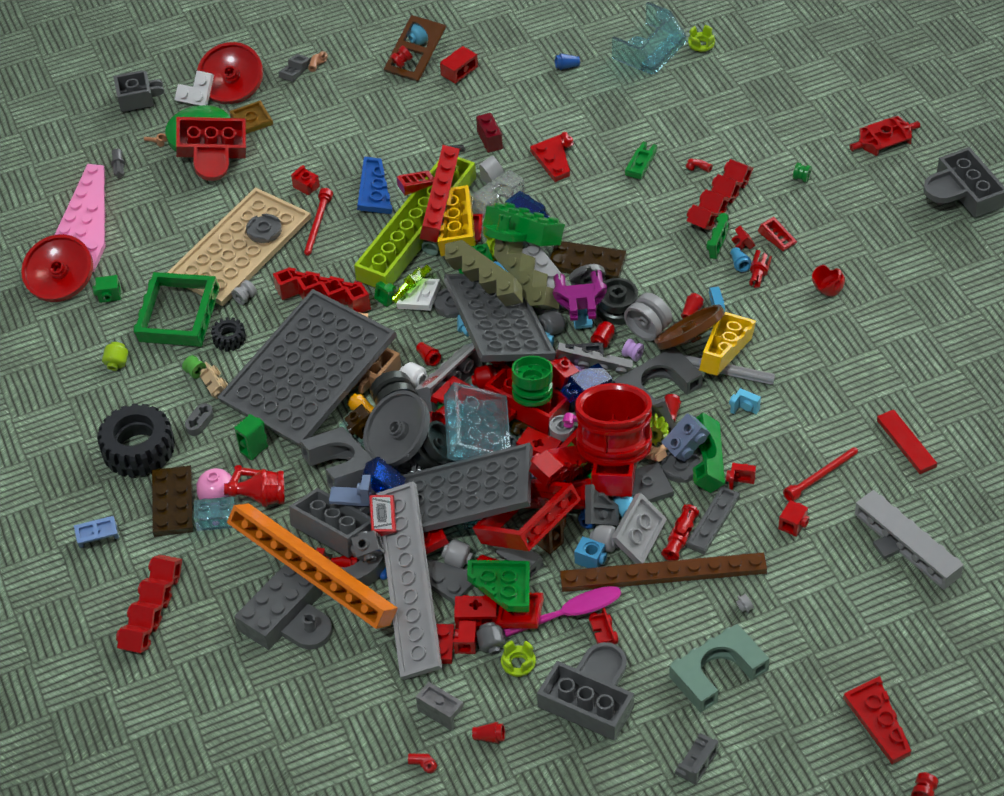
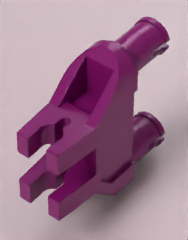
(580, 296)

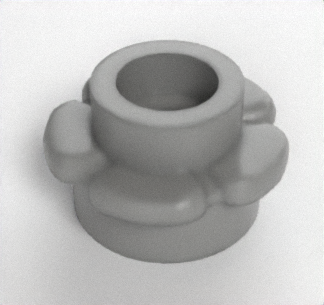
(744, 603)

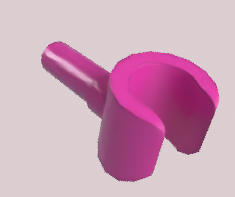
(569, 420)

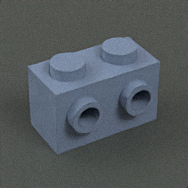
(685, 437)

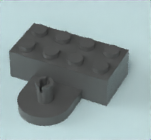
(968, 179)
(329, 522)
(285, 610)
(590, 691)

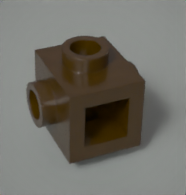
(357, 420)

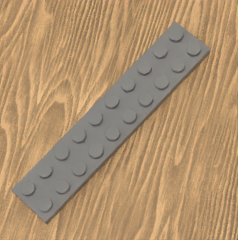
(411, 587)

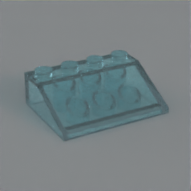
(475, 422)

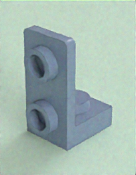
(352, 496)

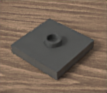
(652, 483)

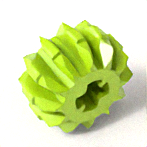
(659, 429)

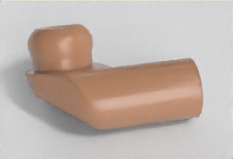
(316, 60)

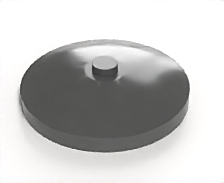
(397, 427)

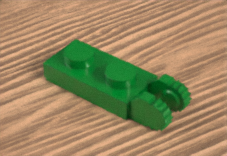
(640, 161)
(718, 235)

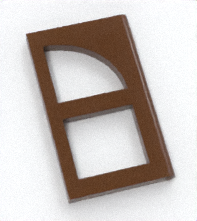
(434, 31)

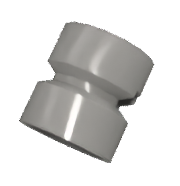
(558, 430)

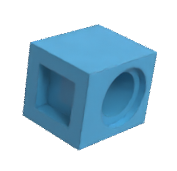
(585, 548)

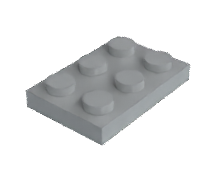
(639, 528)

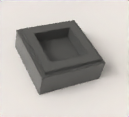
(886, 546)

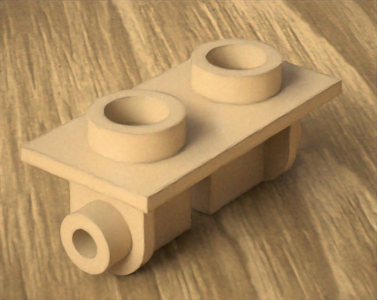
(211, 377)

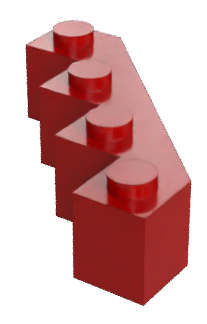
(723, 191)
(291, 282)
(559, 465)
(154, 595)

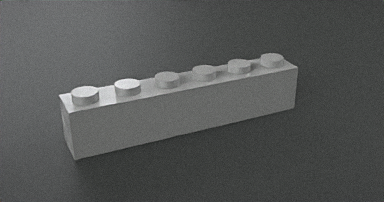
(914, 543)

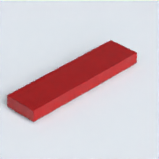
(906, 441)

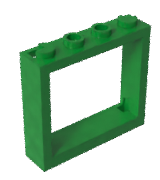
(177, 337)

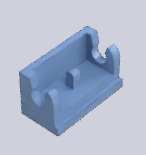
(96, 530)

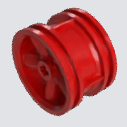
(613, 424)

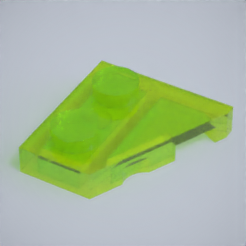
(411, 281)

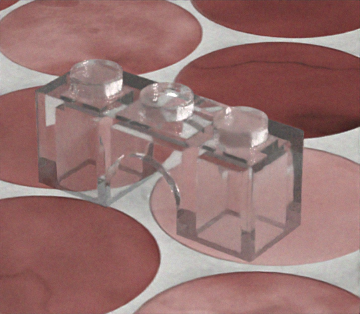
(503, 186)

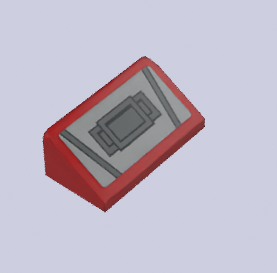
(382, 514)

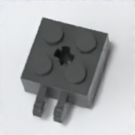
(136, 90)

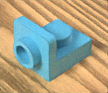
(746, 401)

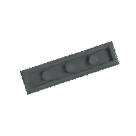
(713, 520)

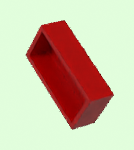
(614, 479)

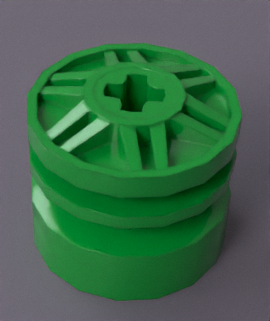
(532, 381)

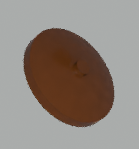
(690, 327)

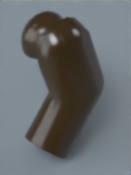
(518, 426)

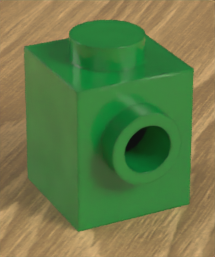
(107, 288)

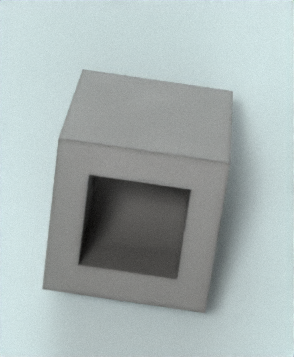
(490, 169)

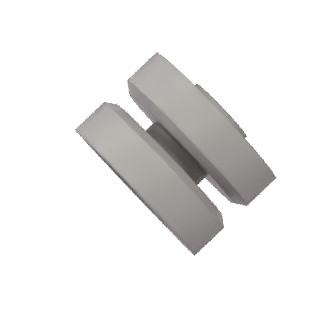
(648, 316)

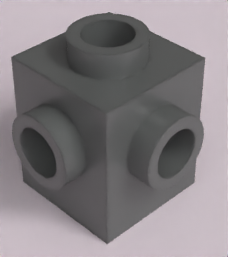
(367, 546)

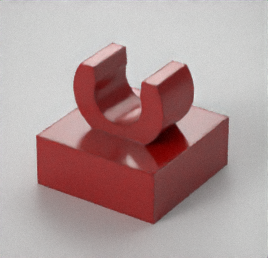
(743, 239)

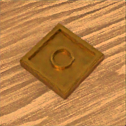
(255, 115)

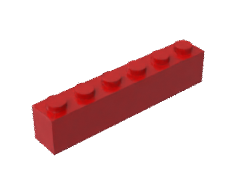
(439, 193)

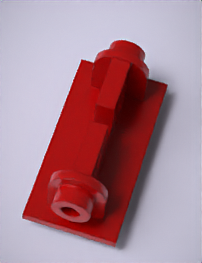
(603, 623)

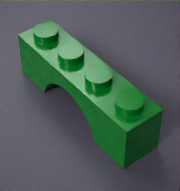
(710, 472)

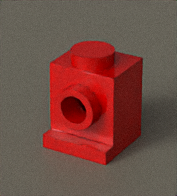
(305, 180)
(465, 638)

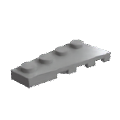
(588, 359)

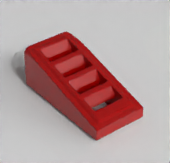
(410, 182)
(776, 227)

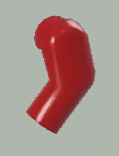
(567, 141)
(698, 163)
(424, 760)

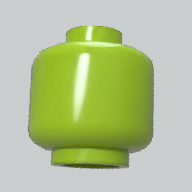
(115, 356)

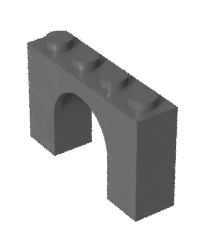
(669, 365)
(337, 445)

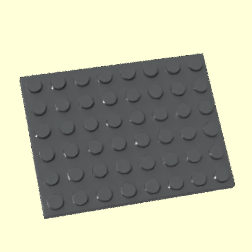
(307, 367)

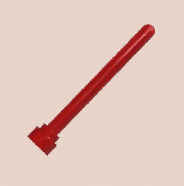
(325, 196)
(793, 492)

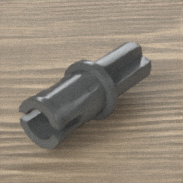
(118, 163)

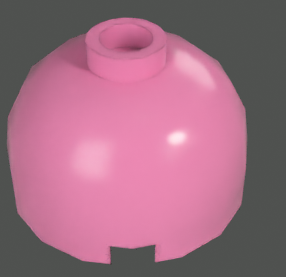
(211, 484)

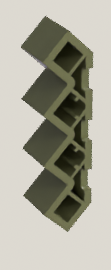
(479, 267)
(522, 268)

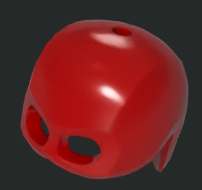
(828, 281)

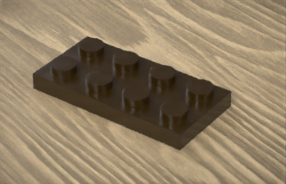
(574, 255)
(172, 501)

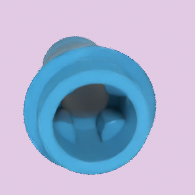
(740, 260)

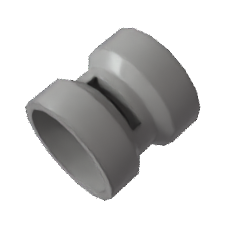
(243, 292)

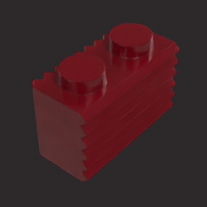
(489, 132)

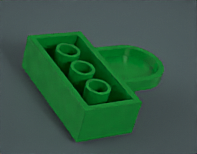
(520, 225)

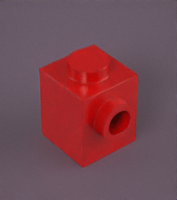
(562, 371)
(793, 518)

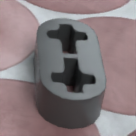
(198, 419)

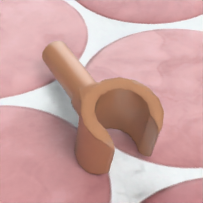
(160, 139)

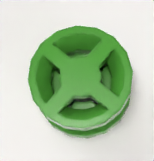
(193, 366)

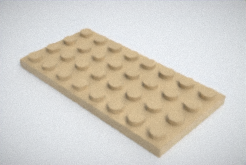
(231, 253)

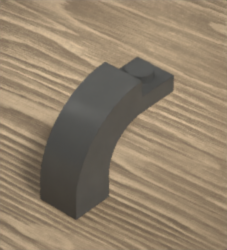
(367, 571)

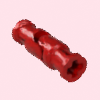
(680, 532)

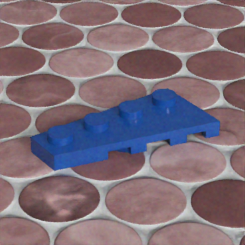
(373, 188)

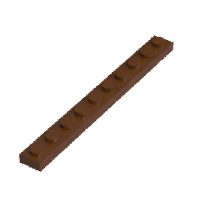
(663, 572)

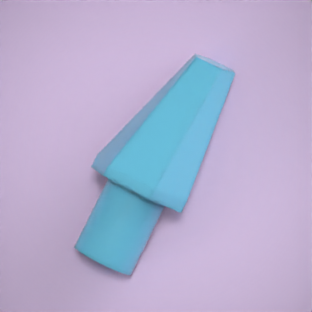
(460, 326)

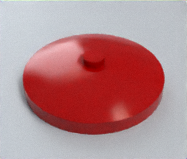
(235, 72)
(57, 268)

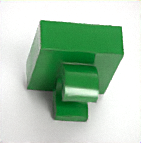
(384, 293)

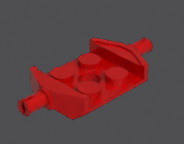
(874, 139)

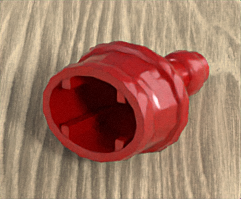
(263, 486)

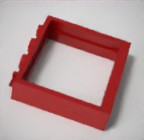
(562, 500)

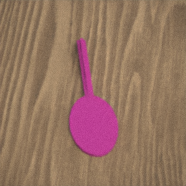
(579, 605)

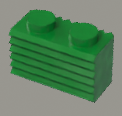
(251, 436)

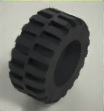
(138, 458)

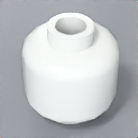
(415, 372)

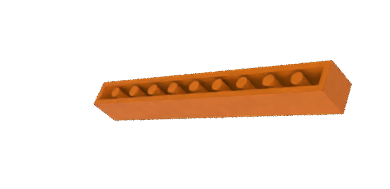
(312, 566)

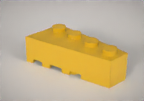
(458, 219)
(725, 342)

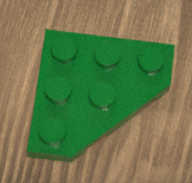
(502, 582)

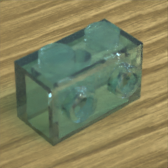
(213, 513)

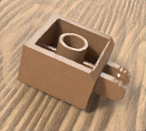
(388, 361)

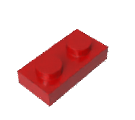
(445, 638)

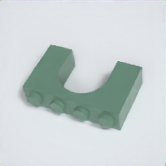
(731, 645)

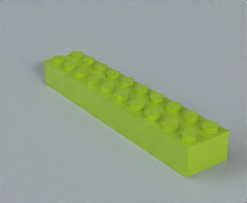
(400, 239)

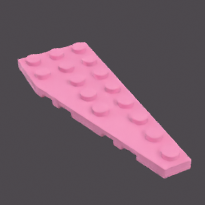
(86, 212)

